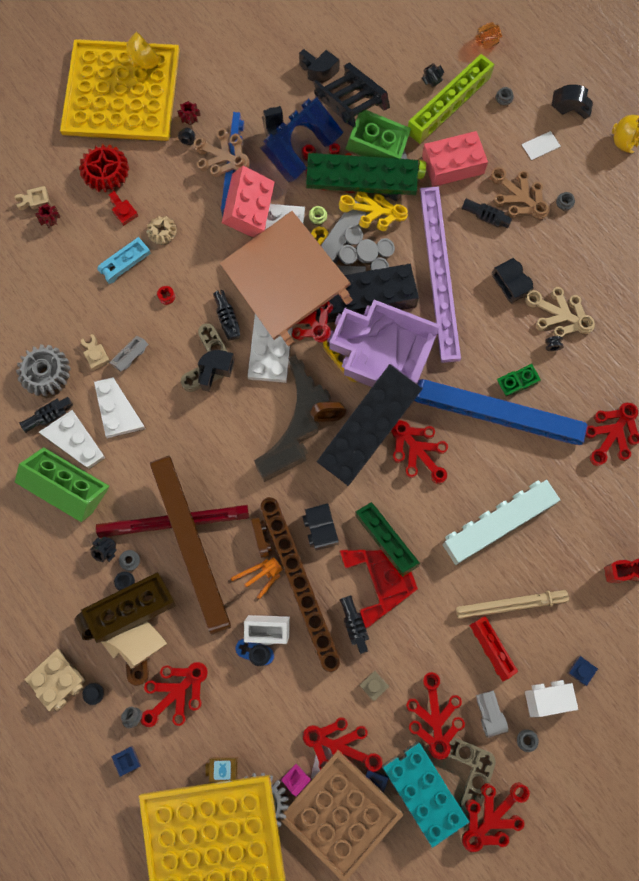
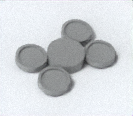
(366, 250)

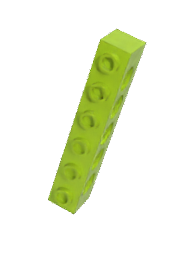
(450, 98)

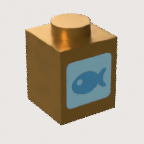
(221, 769)

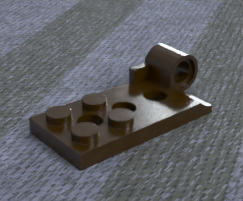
(91, 619)

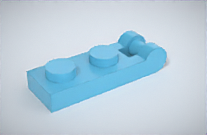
(123, 260)

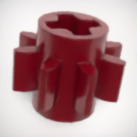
(188, 113)
(47, 215)

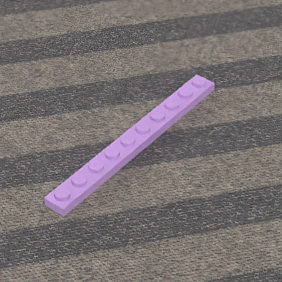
(440, 275)

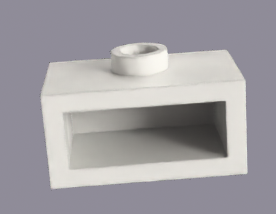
(266, 629)
(551, 700)

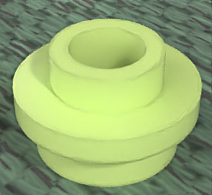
(318, 210)

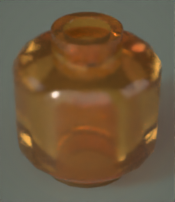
(488, 35)

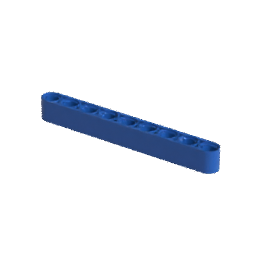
(502, 412)

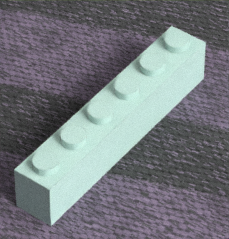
(500, 522)

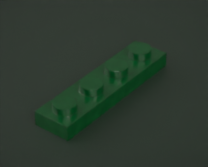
(387, 539)

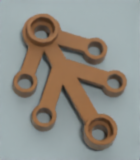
(223, 155)
(520, 196)

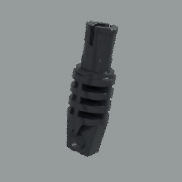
(487, 213)
(226, 316)
(46, 414)
(354, 624)

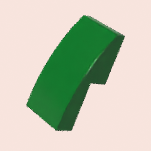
(519, 380)

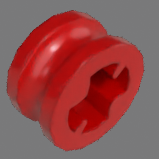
(166, 301)

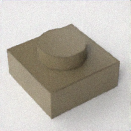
(374, 685)

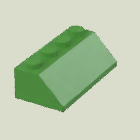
(61, 484)

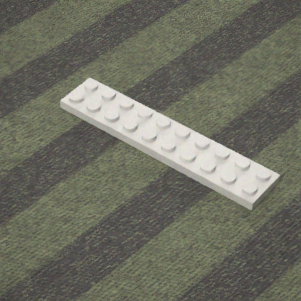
(267, 355)

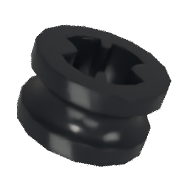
(554, 343)

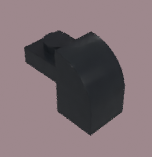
(319, 68)
(572, 98)
(272, 119)
(213, 363)

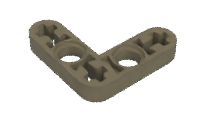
(192, 374)
(474, 761)

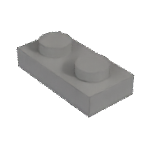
(129, 353)

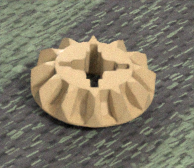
(165, 235)

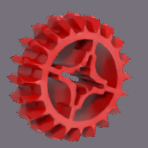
(100, 163)

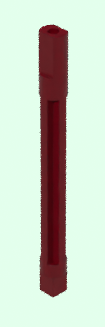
(163, 522)

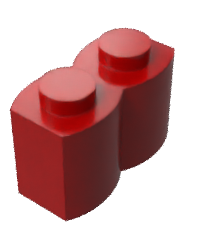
(622, 571)

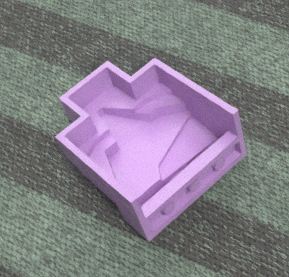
(381, 339)

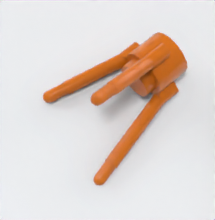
(270, 568)

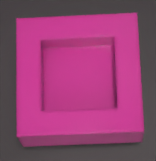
(296, 780)

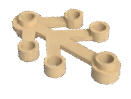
(562, 313)

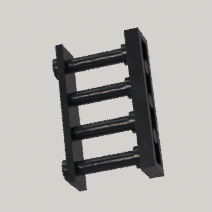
(358, 81)

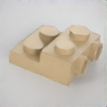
(55, 681)

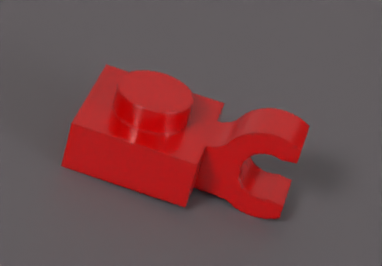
(123, 210)

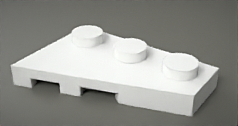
(115, 409)
(74, 439)

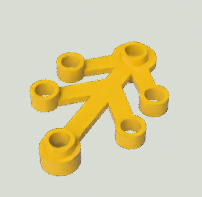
(394, 213)

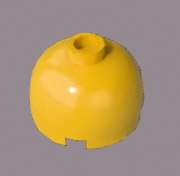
(141, 53)
(626, 133)

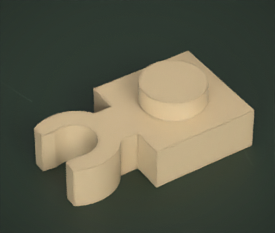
(35, 198)
(95, 354)

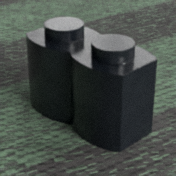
(512, 280)
(321, 527)

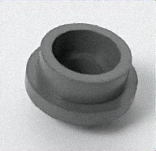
(505, 92)
(568, 197)
(135, 562)
(131, 717)
(533, 740)

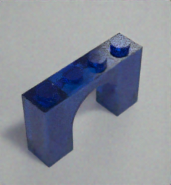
(279, 147)

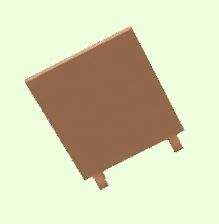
(285, 275)

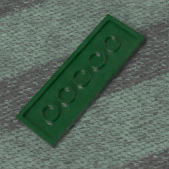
(362, 174)

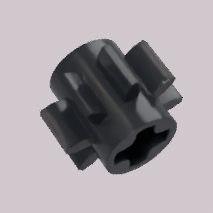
(433, 75)
(103, 549)

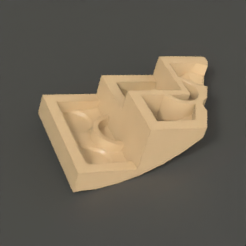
(136, 643)

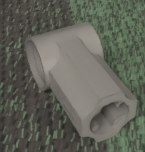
(492, 719)

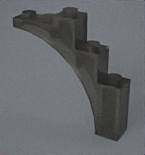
(287, 451)

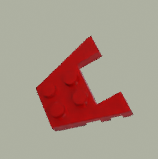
(387, 582)

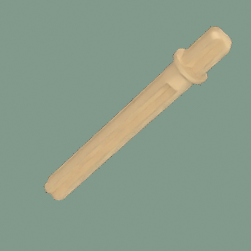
(512, 604)

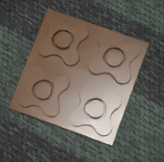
(341, 816)

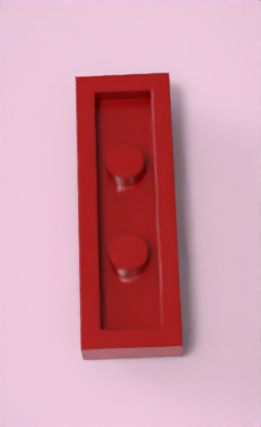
(493, 648)

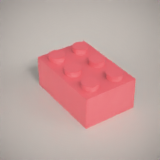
(454, 158)
(248, 202)

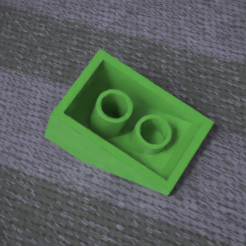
(377, 136)

